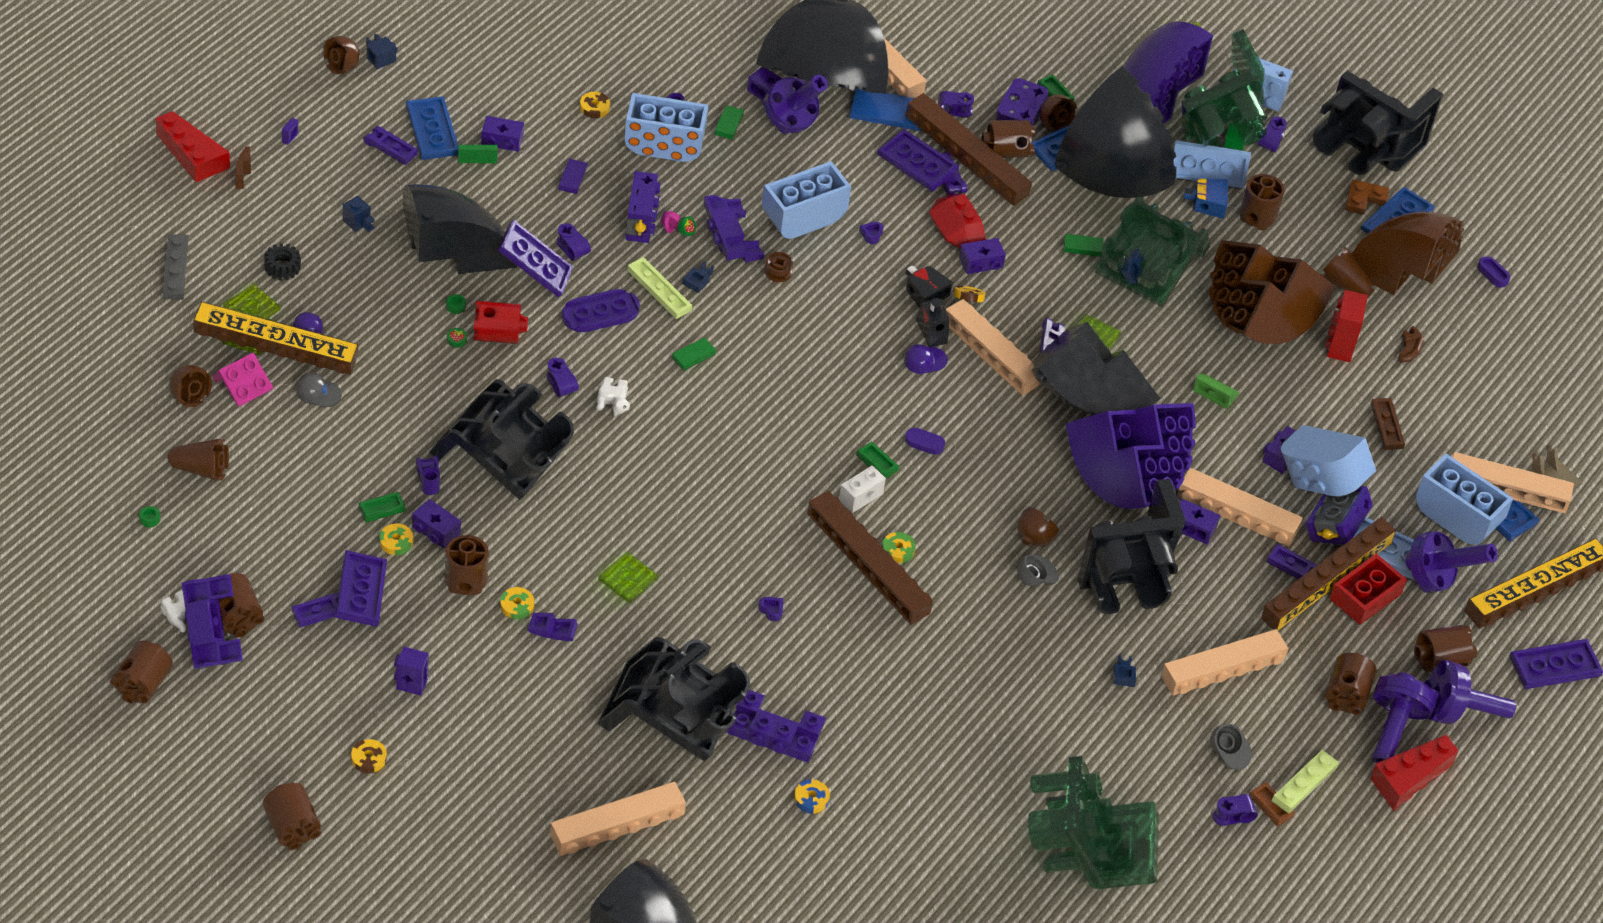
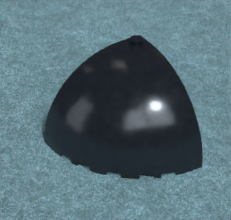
(828, 40)
(1119, 142)
(453, 226)
(1089, 376)
(642, 896)

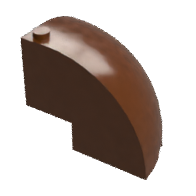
(1409, 245)
(1266, 294)

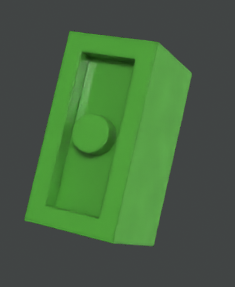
(1214, 390)

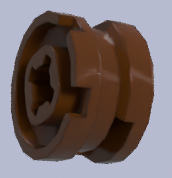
(778, 267)

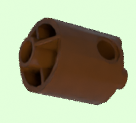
(1003, 137)
(1262, 201)
(466, 565)
(241, 610)
(1444, 643)
(142, 672)
(1350, 683)
(291, 815)

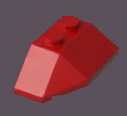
(957, 220)

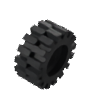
(282, 253)

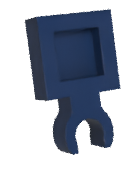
(1132, 266)
(698, 279)
(1124, 673)

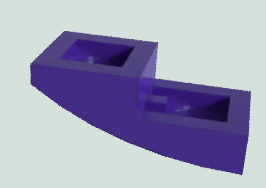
(547, 626)

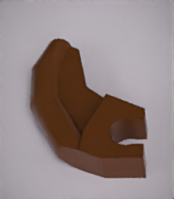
(1413, 343)

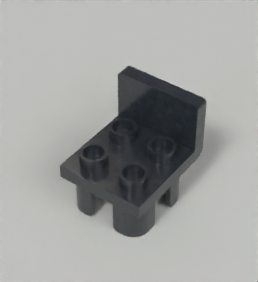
(1375, 125)
(508, 435)
(1135, 553)
(677, 694)

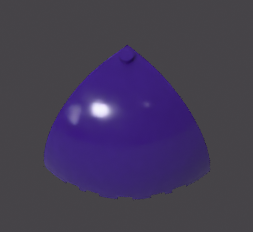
(1169, 62)
(1131, 449)

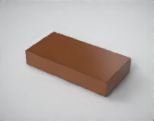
(1262, 797)

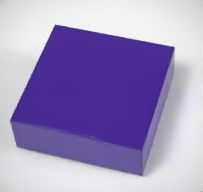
(290, 131)

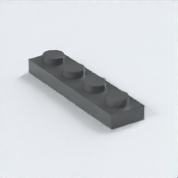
(175, 267)

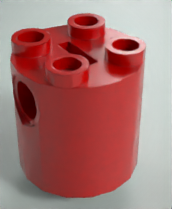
(499, 322)

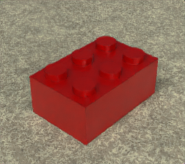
(1346, 325)
(1368, 589)

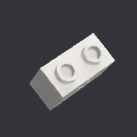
(862, 489)

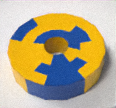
(813, 788)

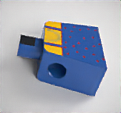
(1209, 196)

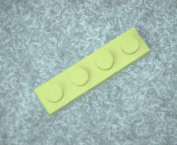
(659, 288)
(1305, 781)

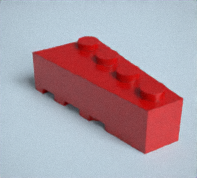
(191, 147)
(1412, 770)

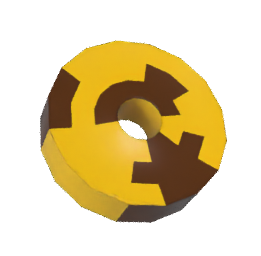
(594, 104)
(969, 294)
(369, 764)

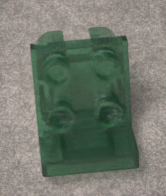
(1235, 99)
(1166, 248)
(1109, 842)

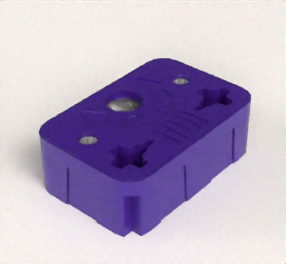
(1022, 101)

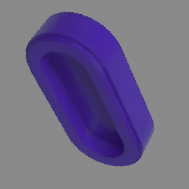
(1493, 271)
(925, 441)

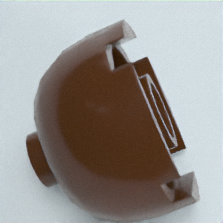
(341, 54)
(1057, 112)
(190, 385)
(1036, 529)

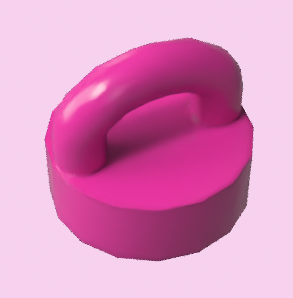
(670, 221)

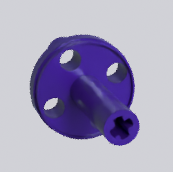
(793, 104)
(1436, 561)
(1455, 695)
(1403, 699)

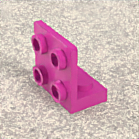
(244, 379)

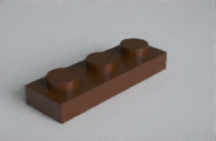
(1387, 423)

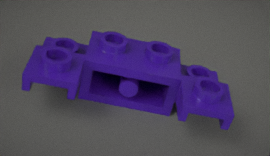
(727, 231)
(205, 622)
(776, 731)

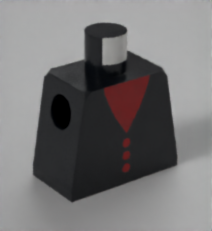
(927, 284)
(932, 316)

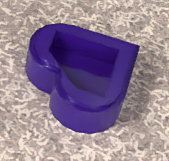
(871, 232)
(771, 607)

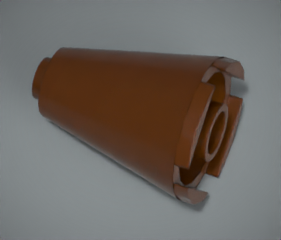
(1348, 274)
(201, 458)

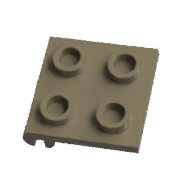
(1553, 466)

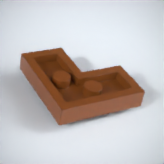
(1364, 192)

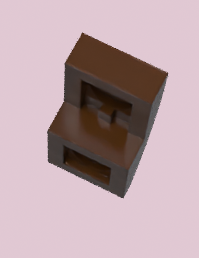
(242, 167)

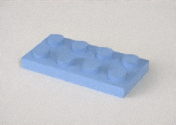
(1211, 162)
(1395, 552)

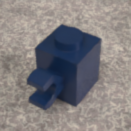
(381, 51)
(357, 214)

